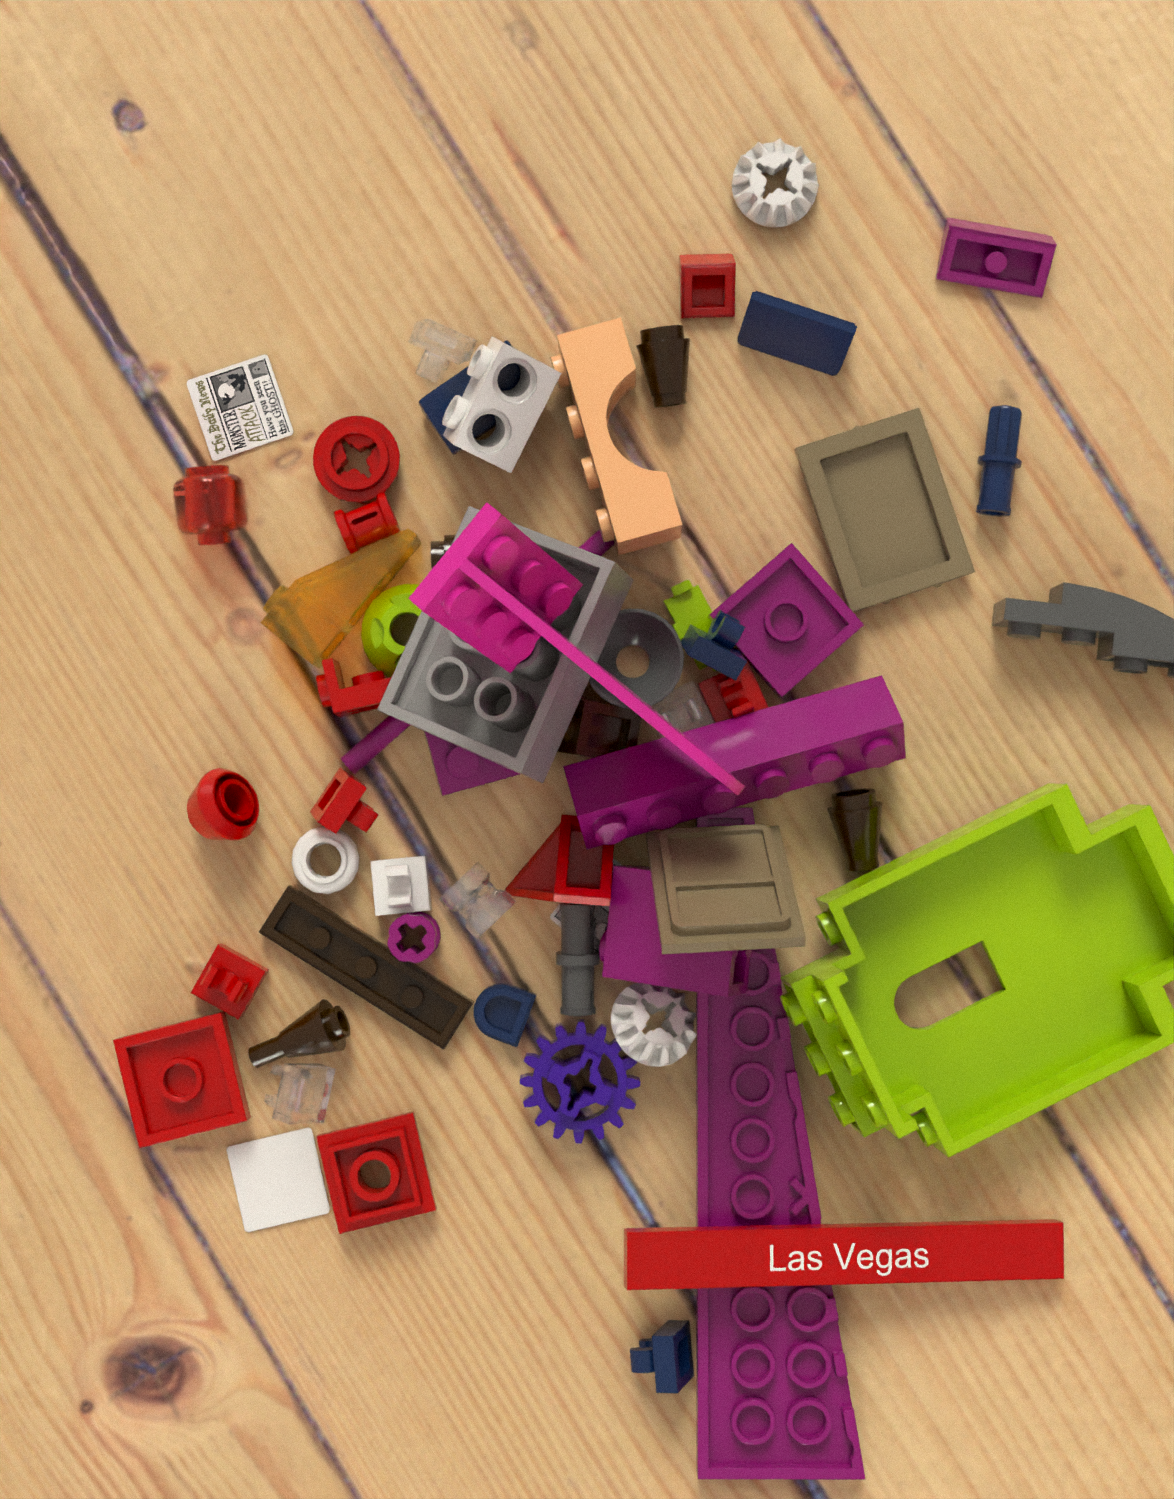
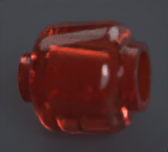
(210, 504)

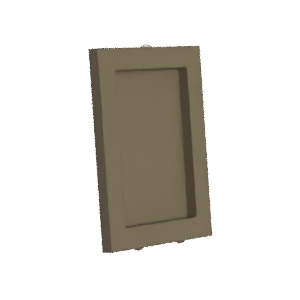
(884, 510)
(723, 889)

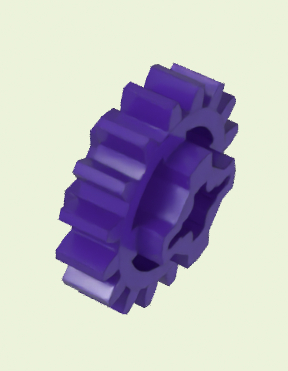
(603, 1091)

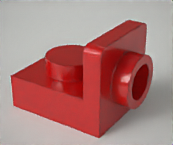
(360, 698)

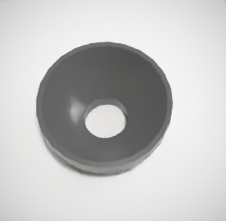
(663, 649)

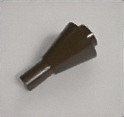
(315, 1032)

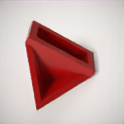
(566, 870)

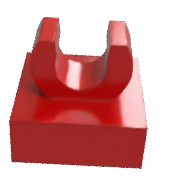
(732, 698)
(342, 802)
(229, 981)

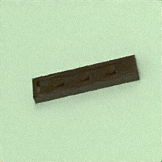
(366, 967)

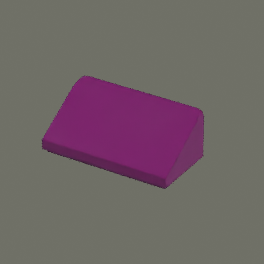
(995, 257)

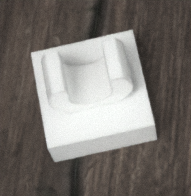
(401, 885)

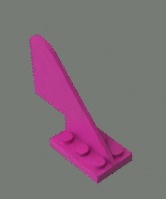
(505, 594)

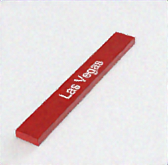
(842, 1254)

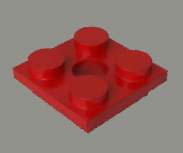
(397, 1145)

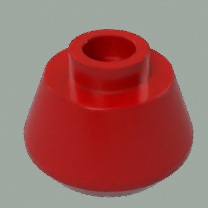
(223, 806)

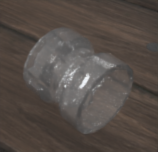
(477, 900)

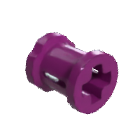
(398, 933)

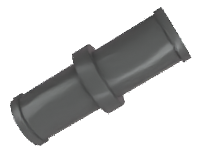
(577, 959)

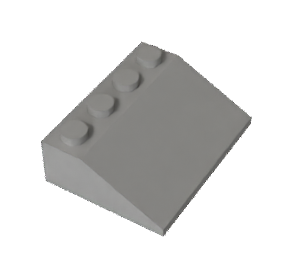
(502, 715)

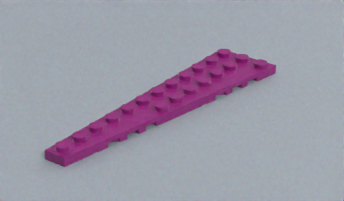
(766, 1357)

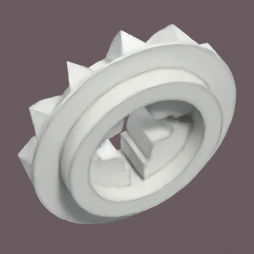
(781, 206)
(657, 1046)

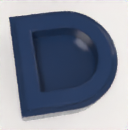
(503, 1012)

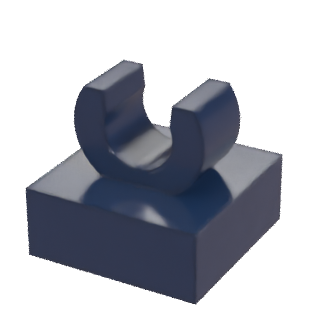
(717, 646)
(667, 1355)

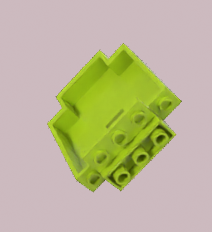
(1072, 930)

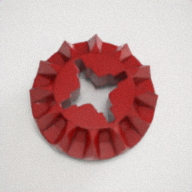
(331, 457)

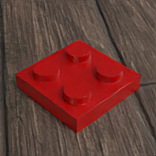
(182, 1079)

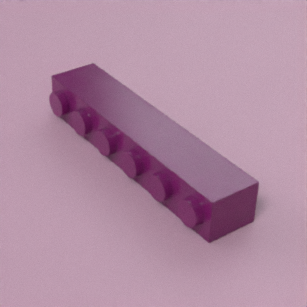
(765, 750)

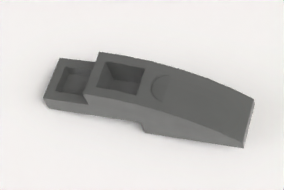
(1126, 629)

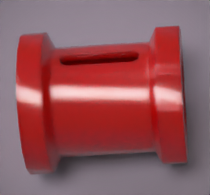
(367, 523)

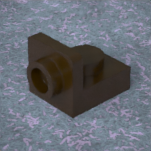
(600, 730)

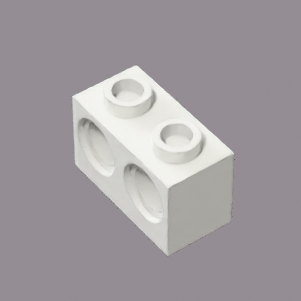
(514, 409)

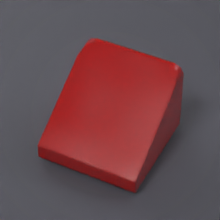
(707, 285)

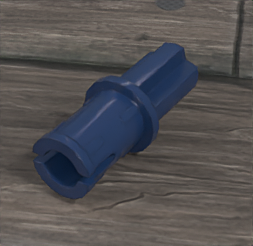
(999, 461)

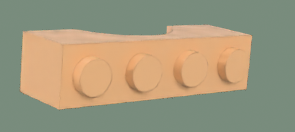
(635, 500)

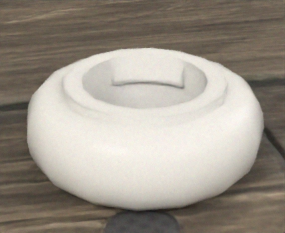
(302, 865)

